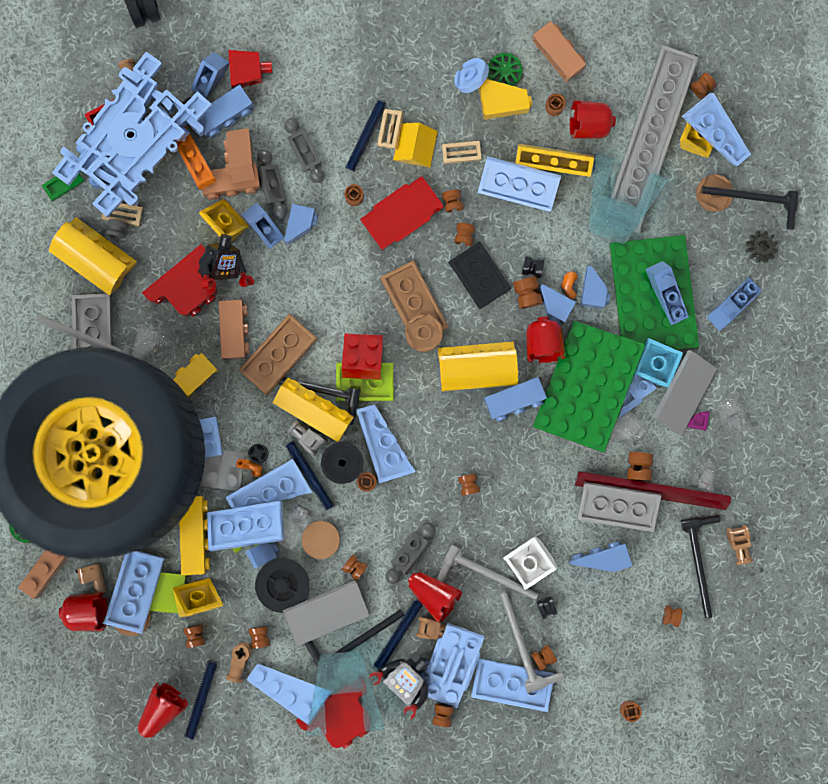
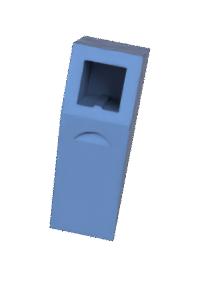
(667, 291)
(734, 304)
(608, 559)

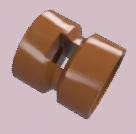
(528, 292)
(640, 459)

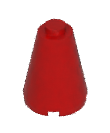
(434, 595)
(160, 709)

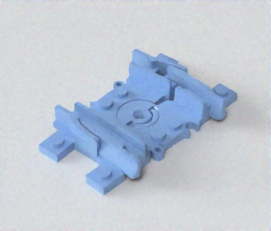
(134, 155)

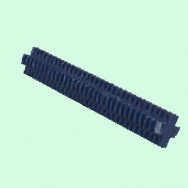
(358, 149)
(309, 475)
(390, 648)
(203, 693)

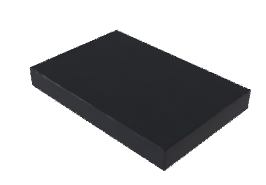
(479, 275)

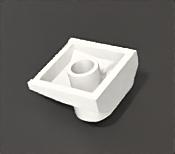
(531, 562)

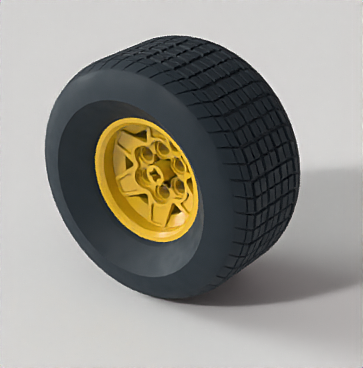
(155, 479)

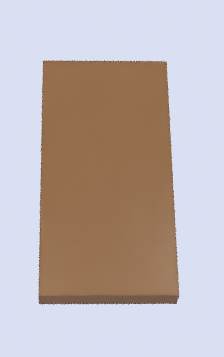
(411, 294)
(278, 354)

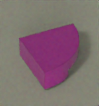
(699, 421)

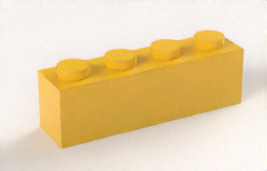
(554, 160)
(194, 374)
(313, 409)
(193, 539)

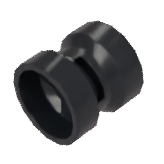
(533, 267)

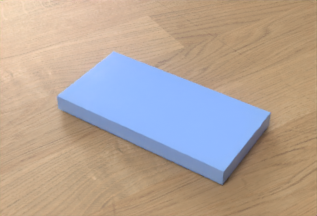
(519, 184)
(245, 526)
(134, 591)
(506, 685)

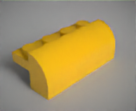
(91, 255)
(478, 366)

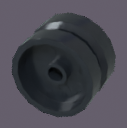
(138, 7)
(348, 453)

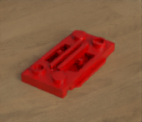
(401, 213)

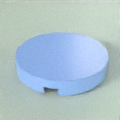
(472, 75)

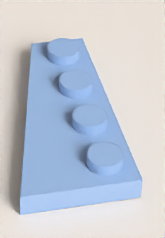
(715, 126)
(385, 453)

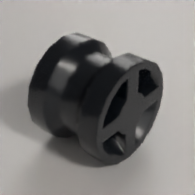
(256, 451)
(546, 607)

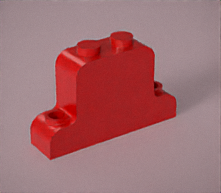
(182, 286)
(342, 718)

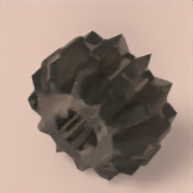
(768, 244)

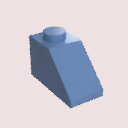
(209, 74)
(300, 222)
(263, 225)
(594, 290)
(555, 304)
(262, 554)

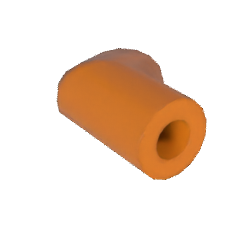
(567, 284)
(250, 465)

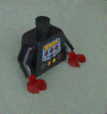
(222, 262)
(407, 681)

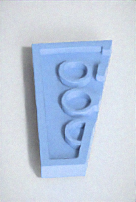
(277, 485)
(284, 689)

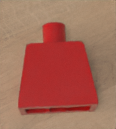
(247, 68)

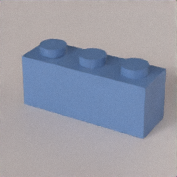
(226, 111)
(515, 399)

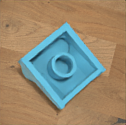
(658, 363)

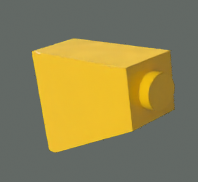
(503, 100)

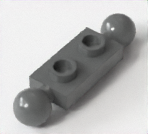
(304, 150)
(272, 184)
(410, 553)

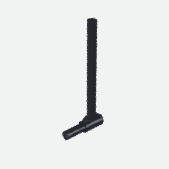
(789, 200)
(351, 395)
(692, 526)
(359, 640)

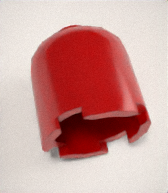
(591, 120)
(544, 341)
(84, 612)

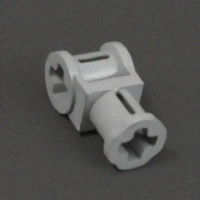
(307, 439)

